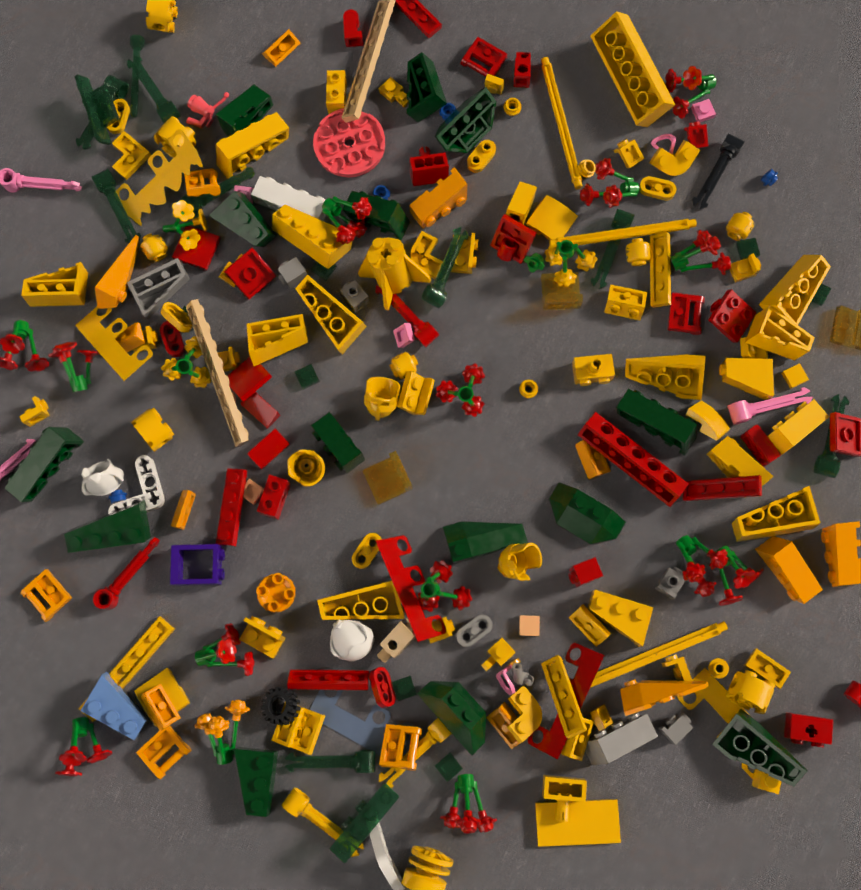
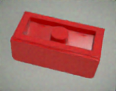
(260, 410)
(760, 445)
(268, 448)

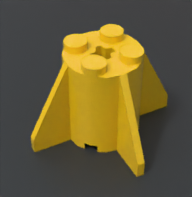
(391, 268)

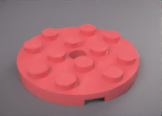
(343, 159)

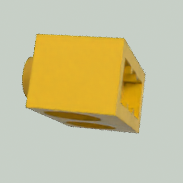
(336, 90)

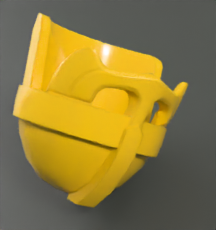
(381, 396)
(298, 471)
(517, 559)

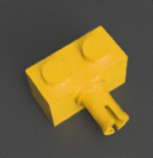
(593, 369)
(564, 791)

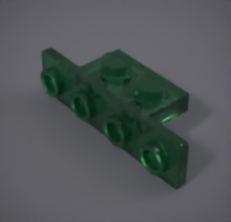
(99, 108)
(365, 819)

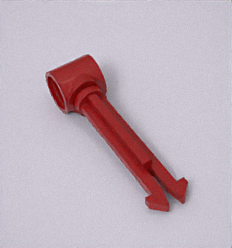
(422, 330)
(124, 577)

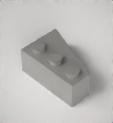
(158, 286)
(620, 739)

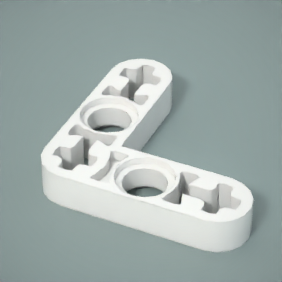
(150, 506)
(384, 860)

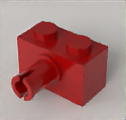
(428, 167)

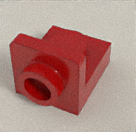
(697, 134)

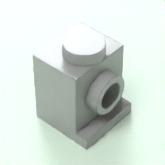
(664, 585)
(676, 728)

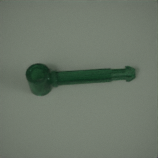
(118, 90)
(164, 107)
(106, 184)
(225, 186)
(621, 220)
(435, 293)
(827, 462)
(361, 761)

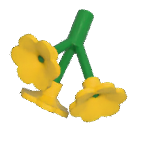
(183, 212)

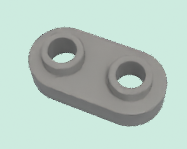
(474, 631)

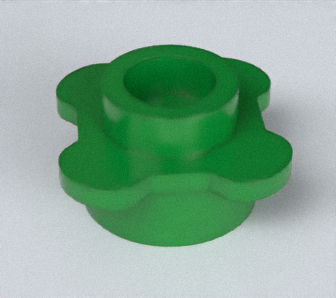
(537, 259)

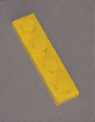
(660, 270)
(563, 697)

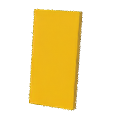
(588, 823)

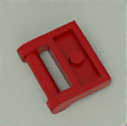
(485, 53)
(679, 313)

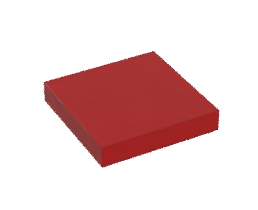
(202, 254)
(250, 273)
(248, 379)
(845, 434)

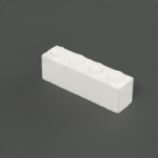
(275, 195)

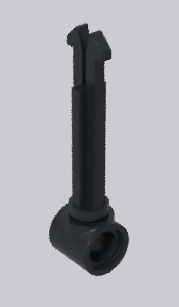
(729, 150)

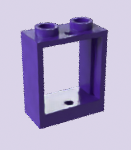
(177, 561)

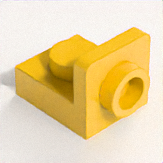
(629, 152)
(745, 268)
(150, 338)
(751, 351)
(230, 359)
(37, 414)
(437, 627)
(681, 670)

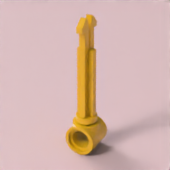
(436, 733)
(297, 803)

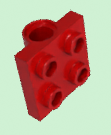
(512, 240)
(731, 315)

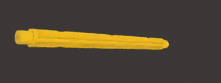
(562, 124)
(629, 232)
(659, 653)

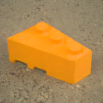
(439, 201)
(789, 568)

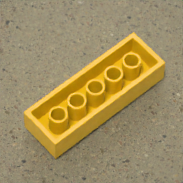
(632, 69)

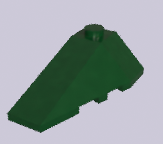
(478, 539)
(754, 746)

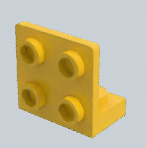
(263, 638)

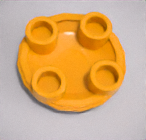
(276, 592)

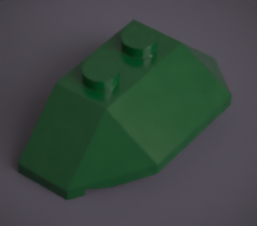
(468, 123)
(584, 515)
(457, 712)

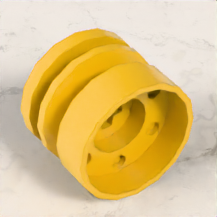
(429, 865)

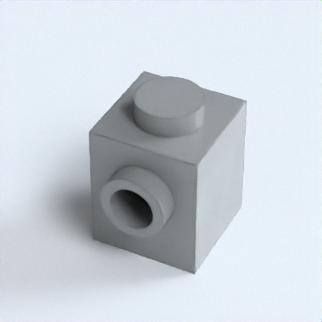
(291, 273)
(354, 296)

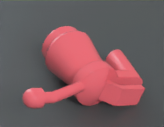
(201, 107)

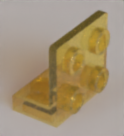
(559, 297)
(387, 479)

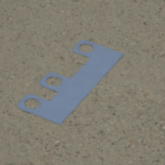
(365, 732)

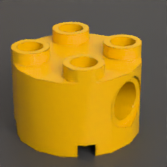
(161, 15)
(167, 130)
(152, 430)
(750, 691)

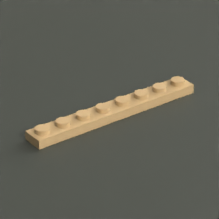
(368, 60)
(215, 368)

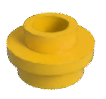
(512, 102)
(586, 168)
(528, 383)
(712, 668)

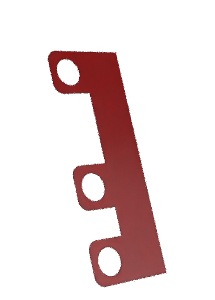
(404, 585)
(588, 665)

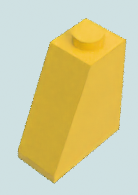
(521, 202)
(749, 375)

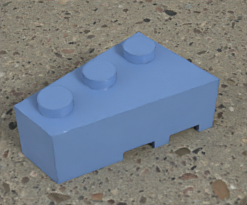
(114, 708)

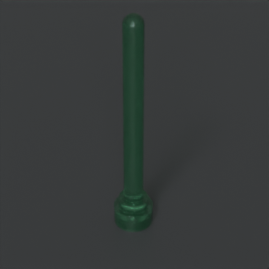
(137, 44)

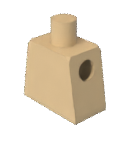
(402, 634)

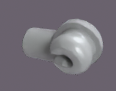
(521, 677)

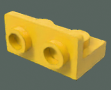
(465, 260)
(625, 302)
(415, 393)

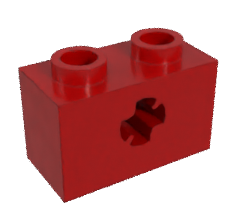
(273, 497)
(585, 572)
(820, 728)

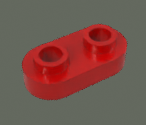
(172, 340)
(382, 687)

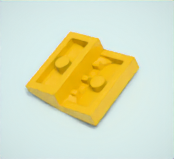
(551, 218)
(712, 422)
(170, 686)
(300, 733)

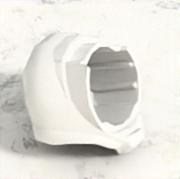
(101, 478)
(350, 640)

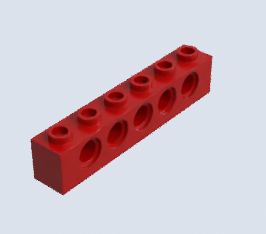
(633, 459)

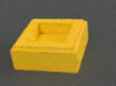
(795, 376)

